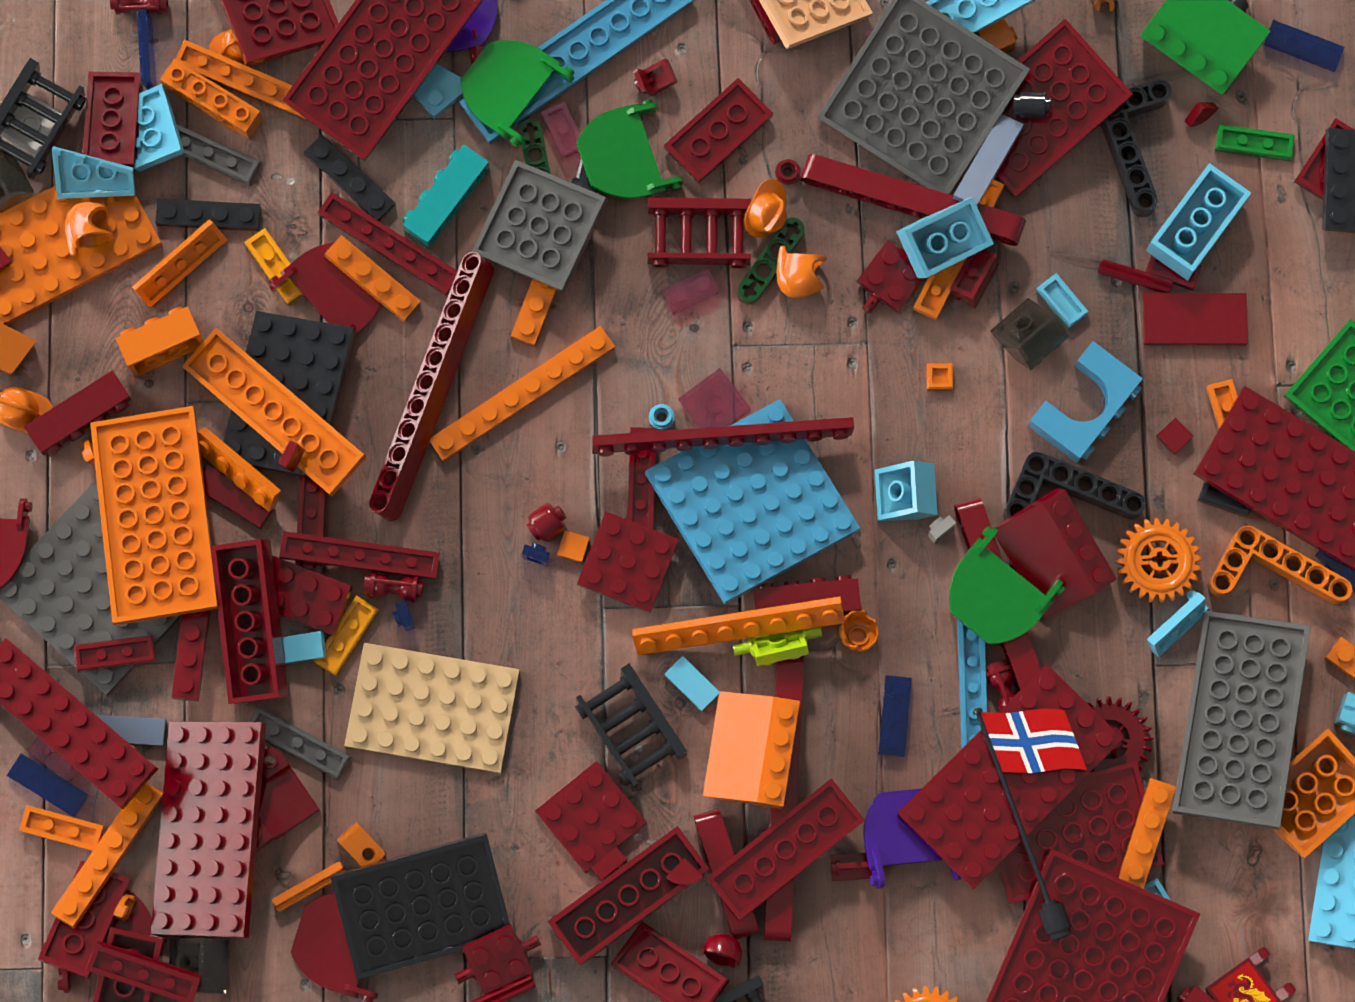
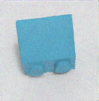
(906, 491)

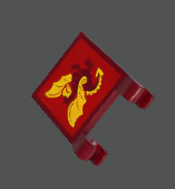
(1247, 984)

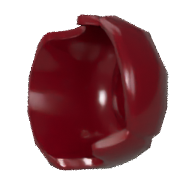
(723, 950)

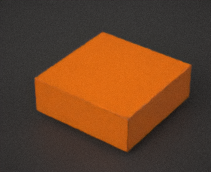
(939, 376)
(573, 546)

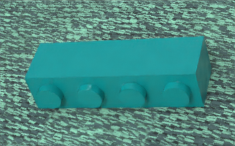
(446, 196)

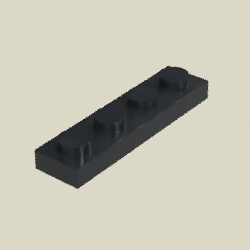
(349, 178)
(195, 213)

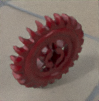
(1128, 719)

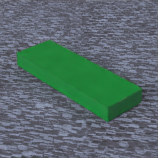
(1254, 142)

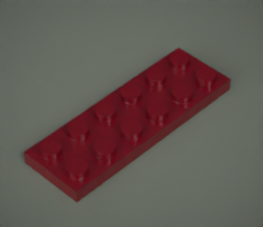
(785, 849)

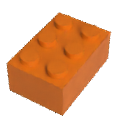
(160, 341)

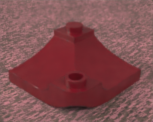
(282, 800)

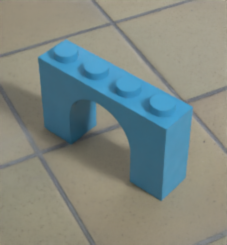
(1077, 437)

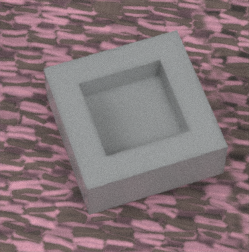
(940, 528)

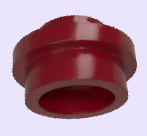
(791, 165)

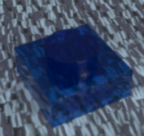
(536, 553)
(403, 616)

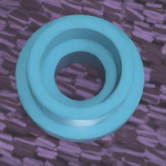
(661, 409)

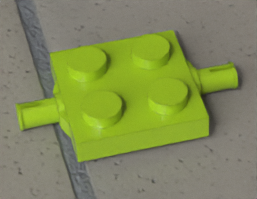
(779, 646)

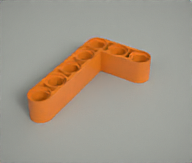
(1277, 565)

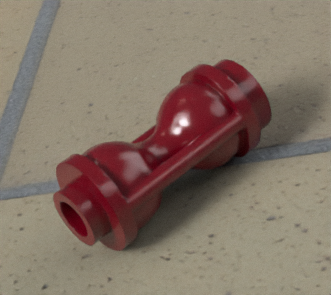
(127, 6)
(380, 585)
(1001, 678)

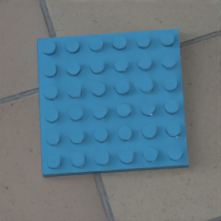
(752, 507)

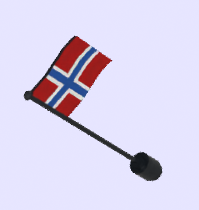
(1033, 744)

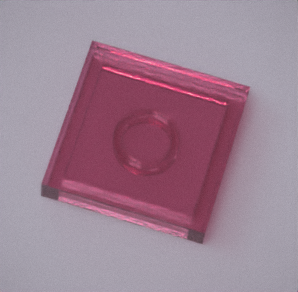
(714, 402)

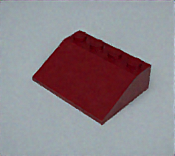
(1052, 544)

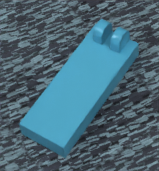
(1178, 624)

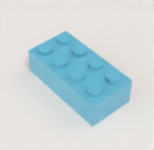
(1198, 221)

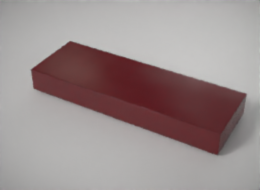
(235, 499)
(115, 653)

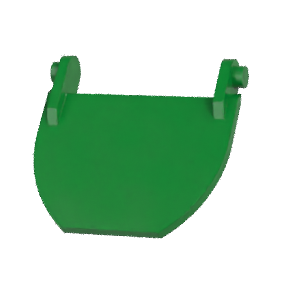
(506, 82)
(620, 155)
(994, 597)

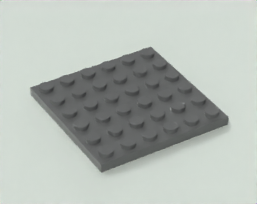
(923, 94)
(66, 590)

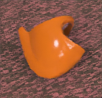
(87, 226)
(797, 274)

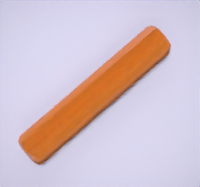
(306, 887)

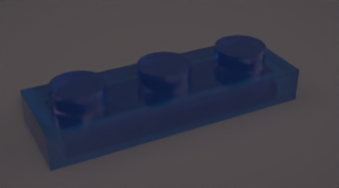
(894, 716)

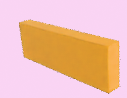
(272, 262)
(349, 632)

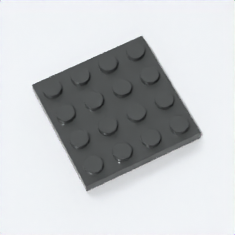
(540, 225)

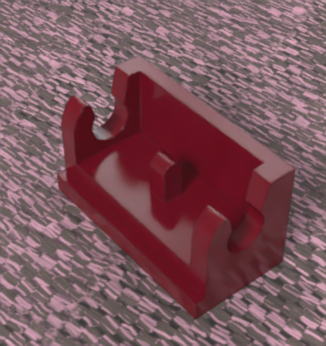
(975, 277)

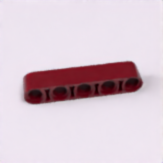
(718, 852)

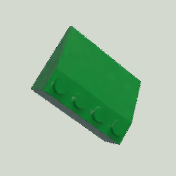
(1206, 38)

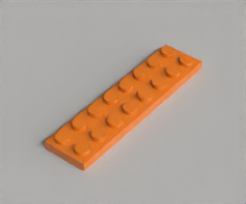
(273, 410)

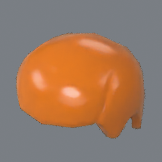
(858, 631)

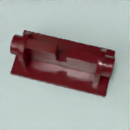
(850, 867)

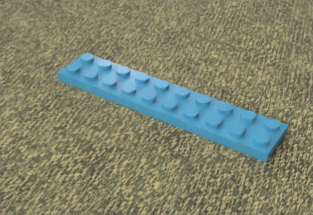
(591, 44)

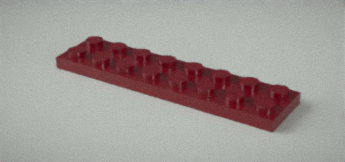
(71, 728)

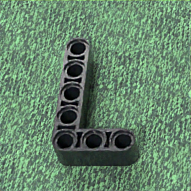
(1129, 144)
(1073, 475)

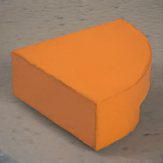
(88, 453)
(125, 907)

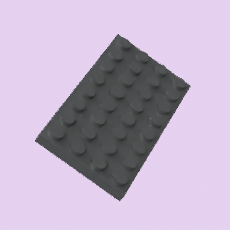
(1241, 720)

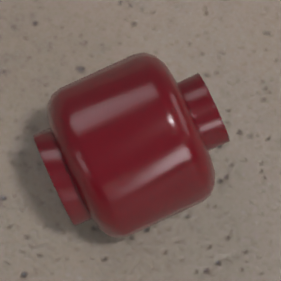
(547, 522)

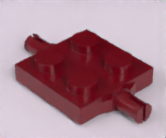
(889, 278)
(497, 959)

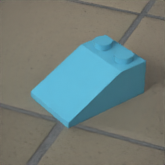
(944, 238)

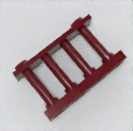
(686, 209)
(143, 972)

